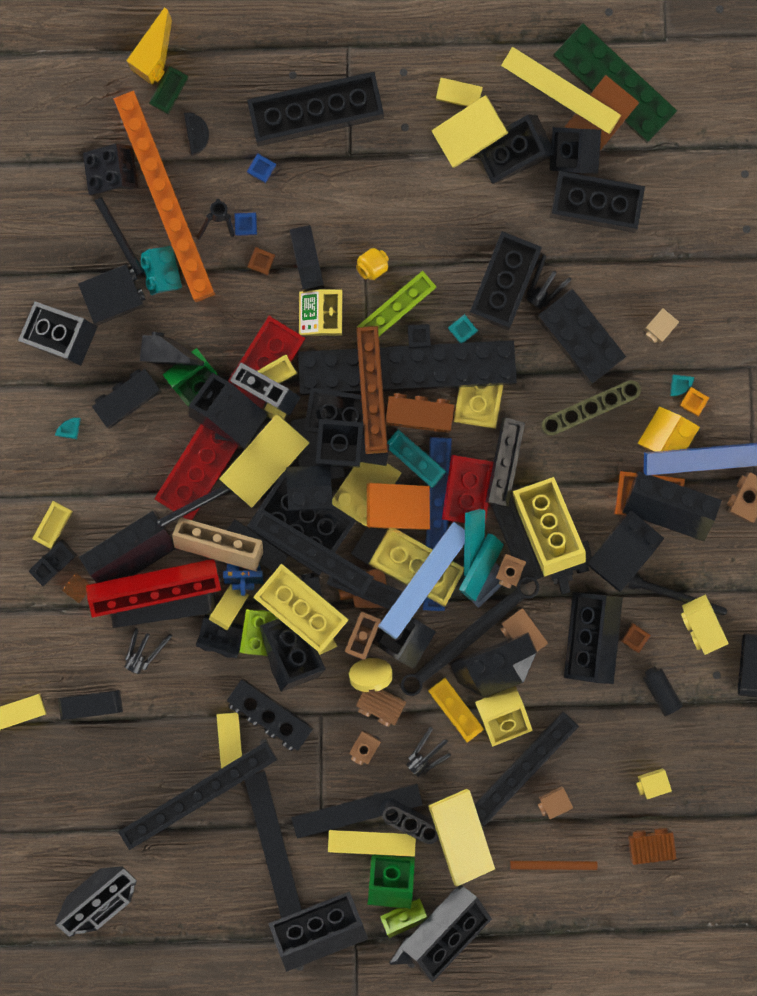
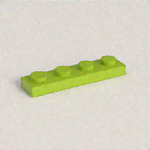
(400, 303)

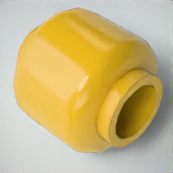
(372, 264)

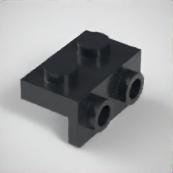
(219, 640)

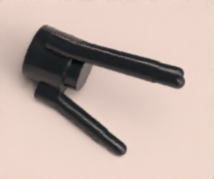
(217, 213)
(539, 296)
(135, 661)
(419, 763)

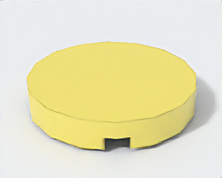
(370, 674)

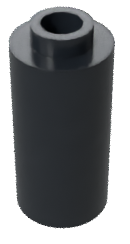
(662, 691)

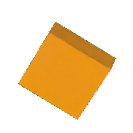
(694, 401)

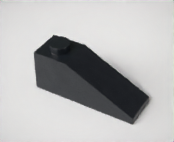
(306, 258)
(164, 350)
(265, 388)

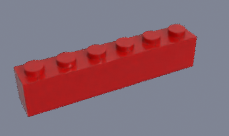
(153, 588)

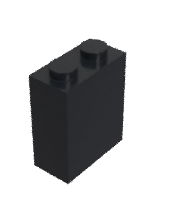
(112, 294)

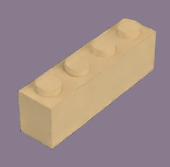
(217, 544)

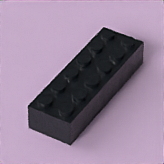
(315, 109)

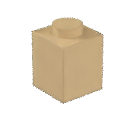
(660, 326)

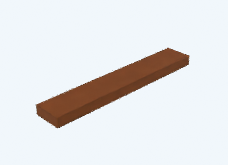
(371, 390)

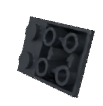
(226, 411)

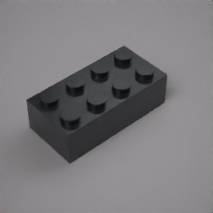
(597, 202)
(505, 280)
(581, 337)

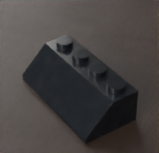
(672, 506)
(129, 550)
(593, 638)
(318, 931)
(446, 932)

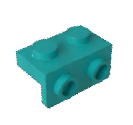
(160, 270)

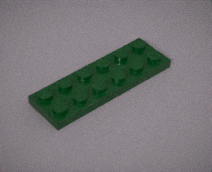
(592, 59)

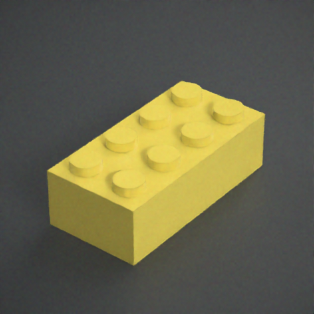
(549, 526)

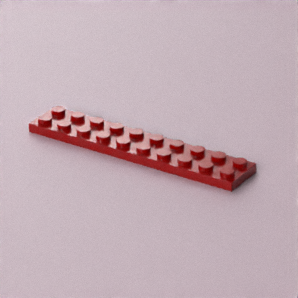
(208, 457)

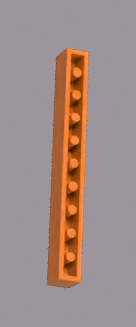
(164, 196)

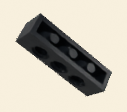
(282, 715)

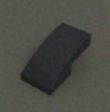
(52, 563)

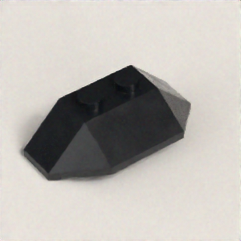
(496, 666)
(96, 901)

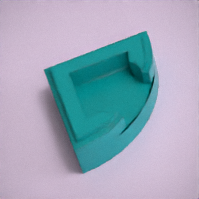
(680, 384)
(69, 428)

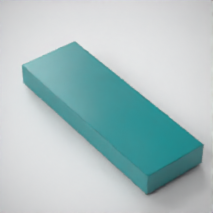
(416, 458)
(473, 536)
(481, 567)

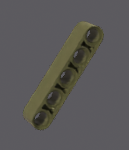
(601, 408)

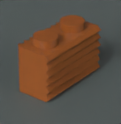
(652, 846)

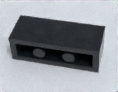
(126, 398)

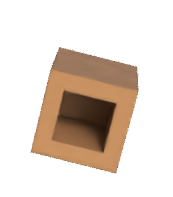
(554, 803)

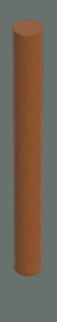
(553, 865)

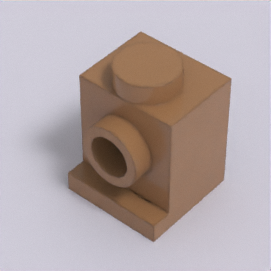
(510, 562)
(367, 740)

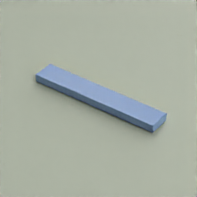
(423, 581)

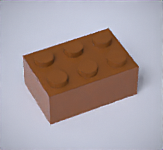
(419, 413)

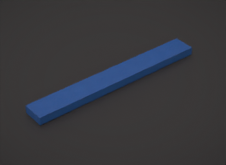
(441, 453)

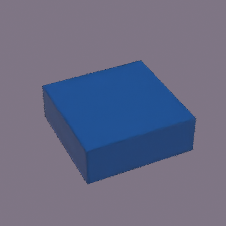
(261, 168)
(245, 224)

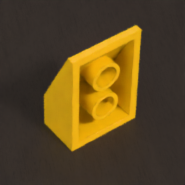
(150, 54)

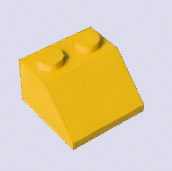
(668, 432)

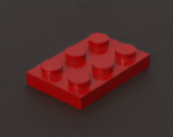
(466, 487)

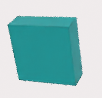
(462, 329)

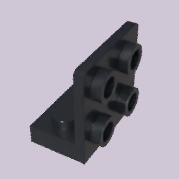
(110, 168)

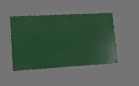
(168, 90)

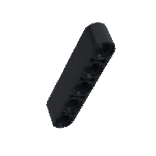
(170, 610)

